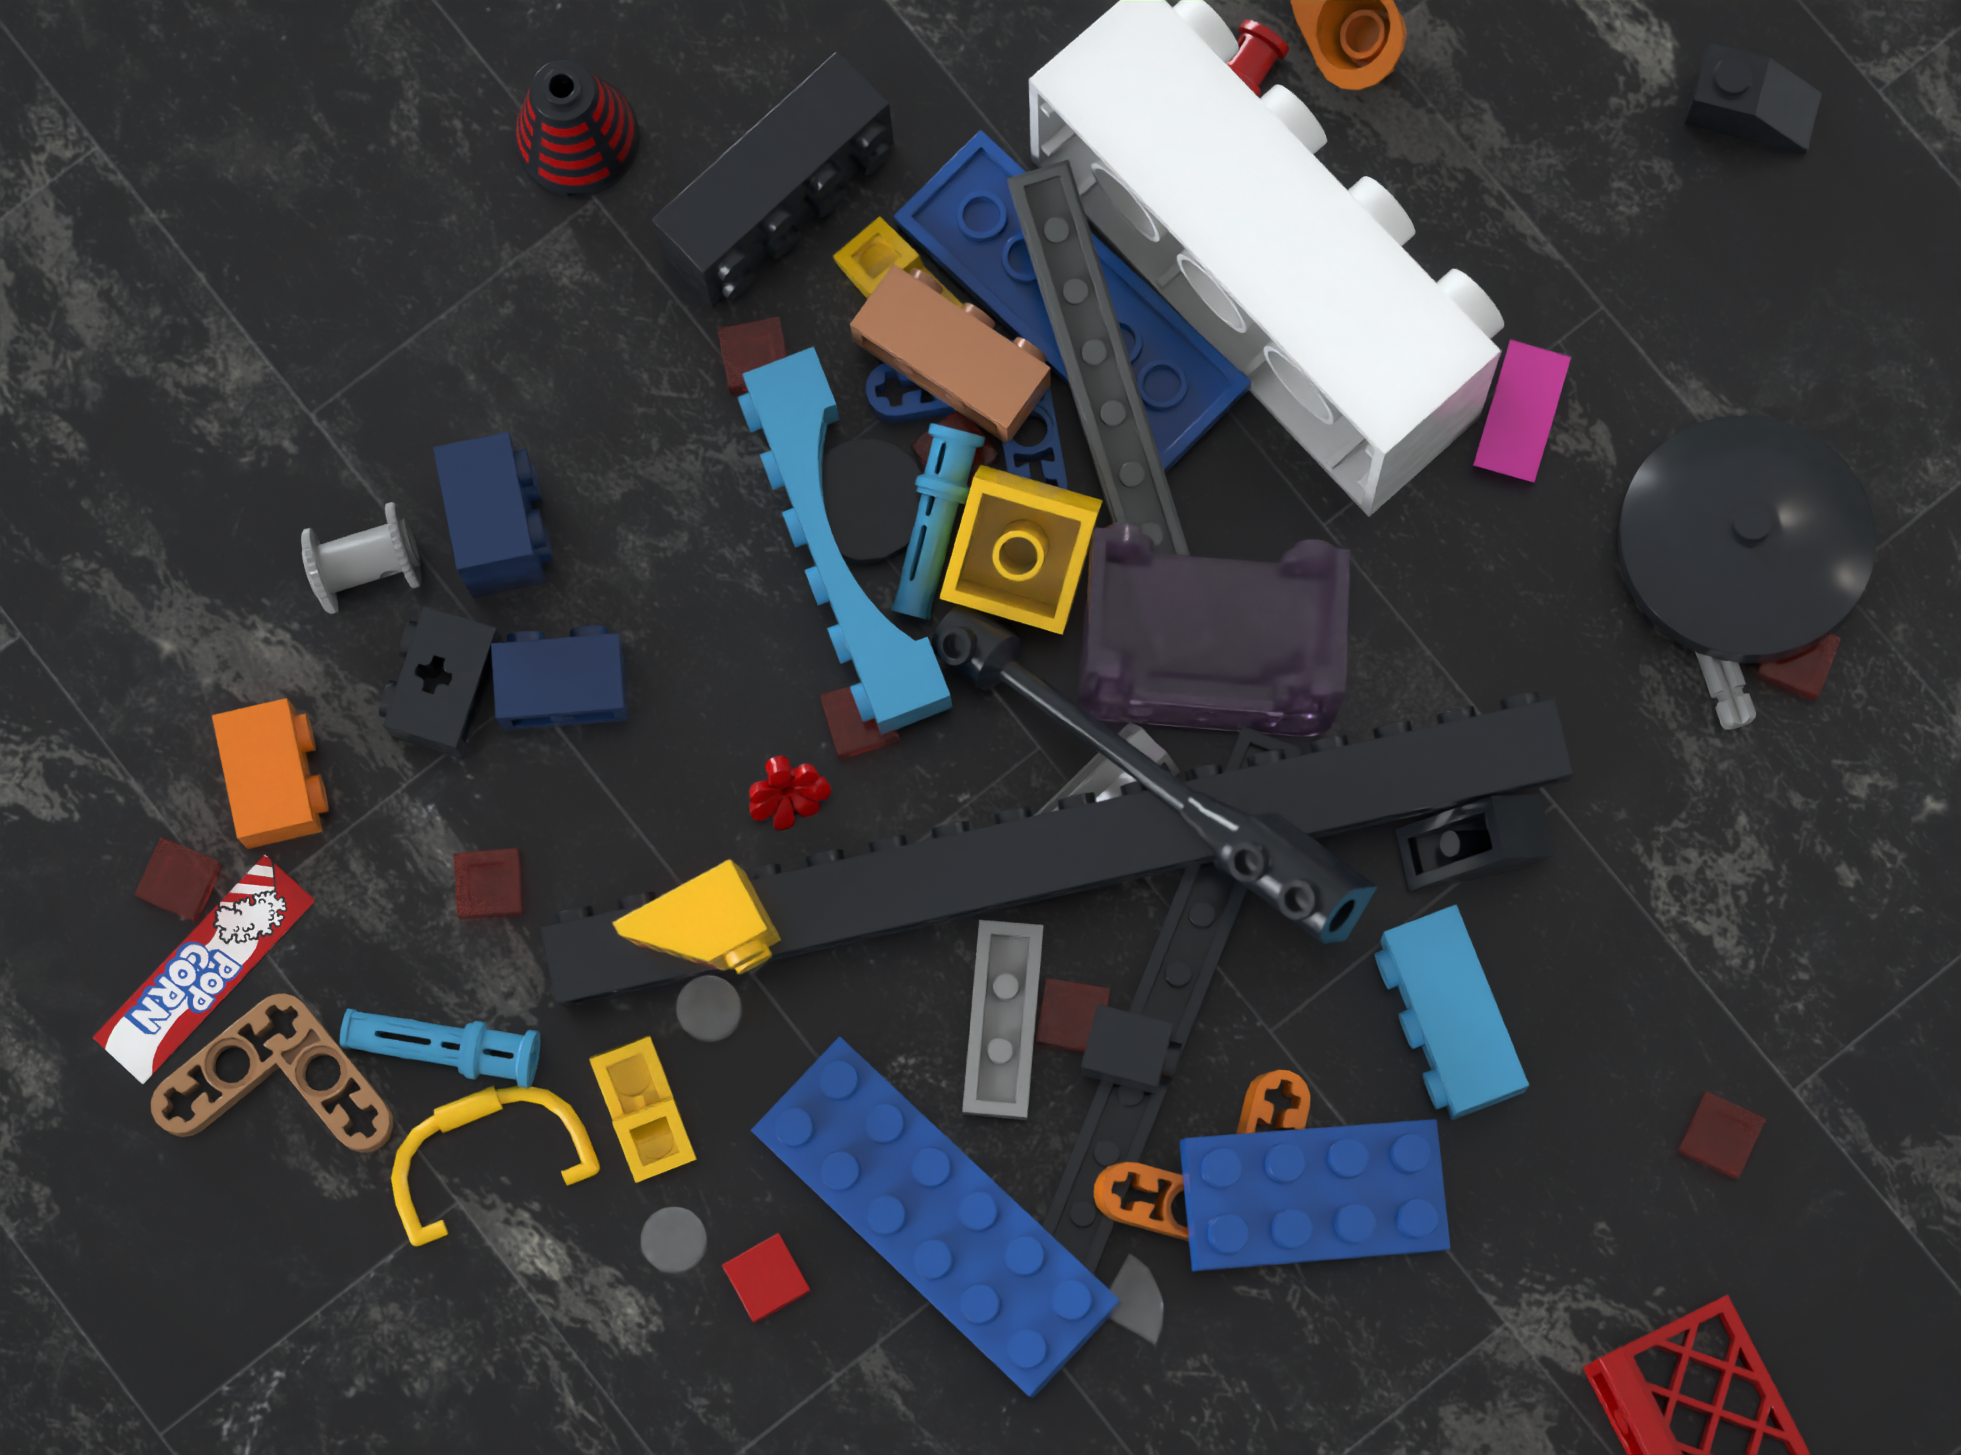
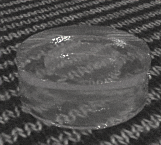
(709, 1008)
(674, 1240)

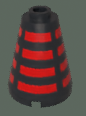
(575, 130)

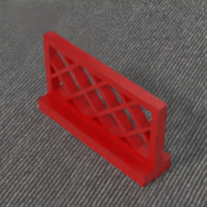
(1646, 1429)

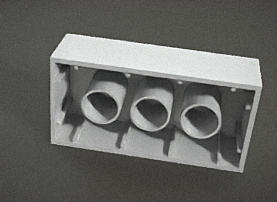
(1265, 245)

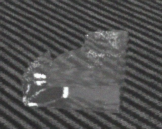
(1140, 1299)

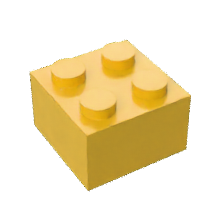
(1020, 549)

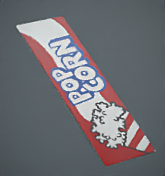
(203, 969)

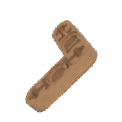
(288, 1054)

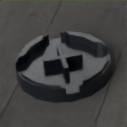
(870, 499)

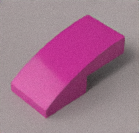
(1522, 410)

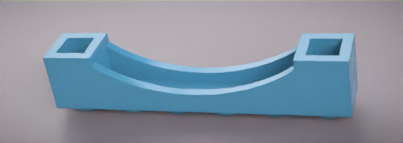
(896, 673)

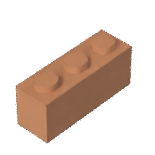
(952, 351)

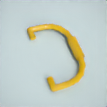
(468, 1110)

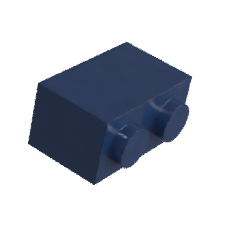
(559, 679)

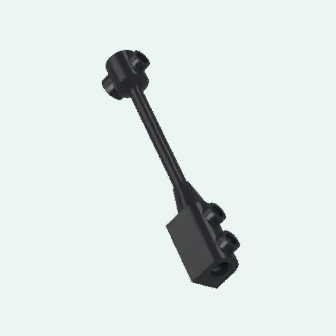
(1257, 849)

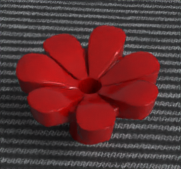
(787, 792)

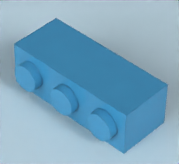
(1451, 1013)

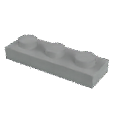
(1003, 1020)

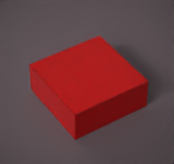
(766, 1278)

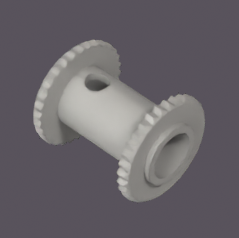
(361, 558)

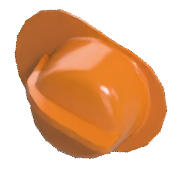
(1352, 39)

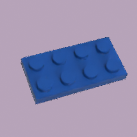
(1314, 1194)

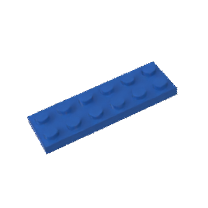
(974, 234)
(936, 1217)

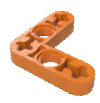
(1146, 1177)

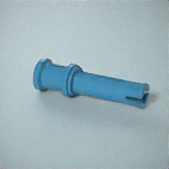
(942, 490)
(473, 1058)

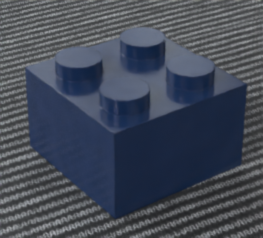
(490, 515)

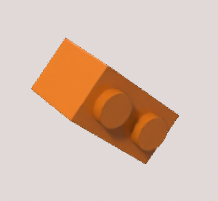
(269, 772)

